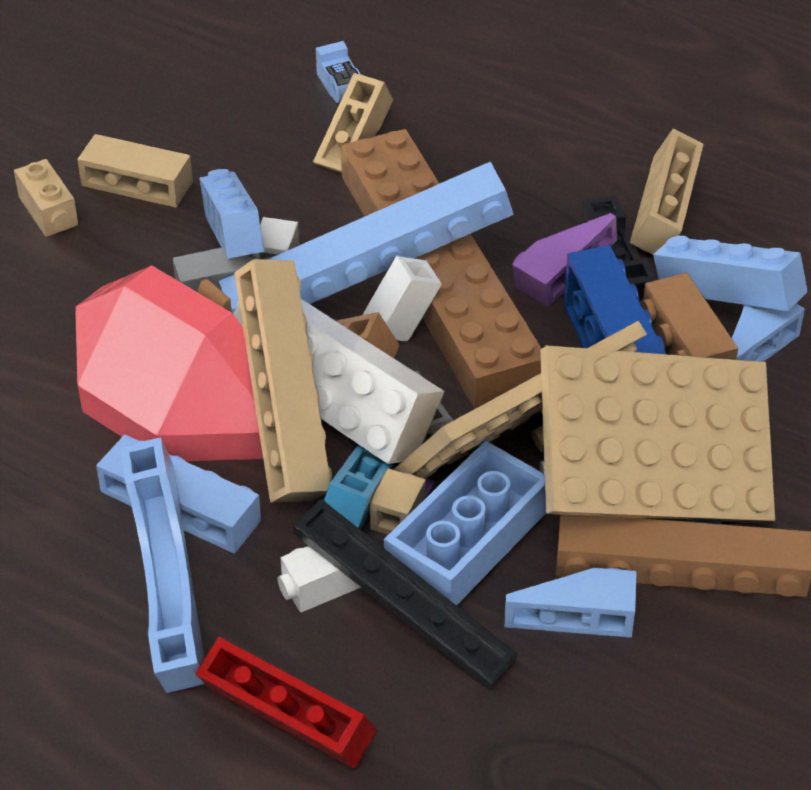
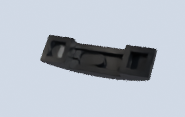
(637, 269)

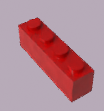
(286, 702)

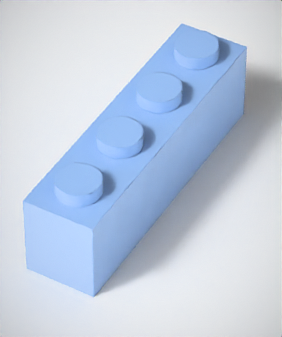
(231, 214)
(735, 272)
(208, 504)

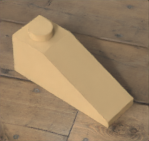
(356, 118)

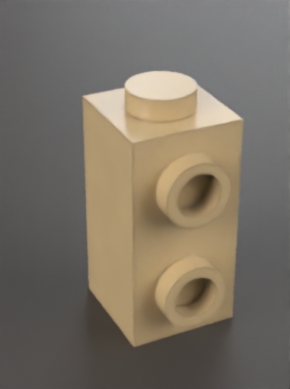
(46, 197)

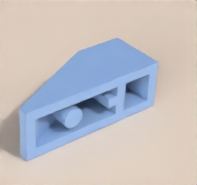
(766, 331)
(584, 603)

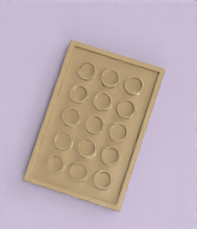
(497, 416)
(656, 436)

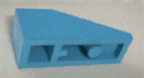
(355, 485)

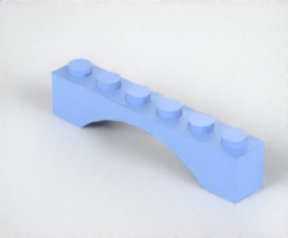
(172, 606)

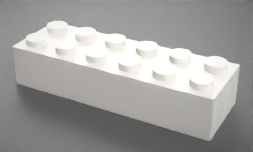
(367, 390)

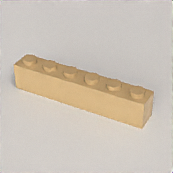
(283, 381)

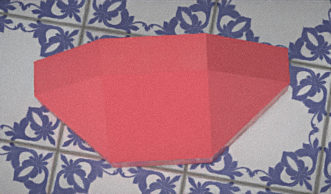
(166, 367)

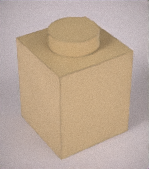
(395, 500)

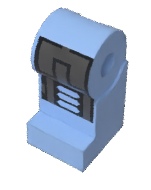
(335, 68)

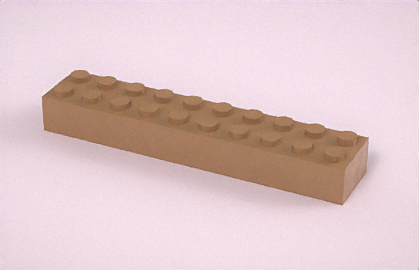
(471, 312)

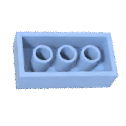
(470, 521)

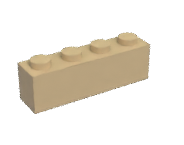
(667, 192)

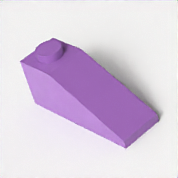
(542, 267)

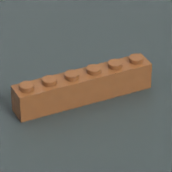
(688, 553)

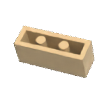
(135, 170)

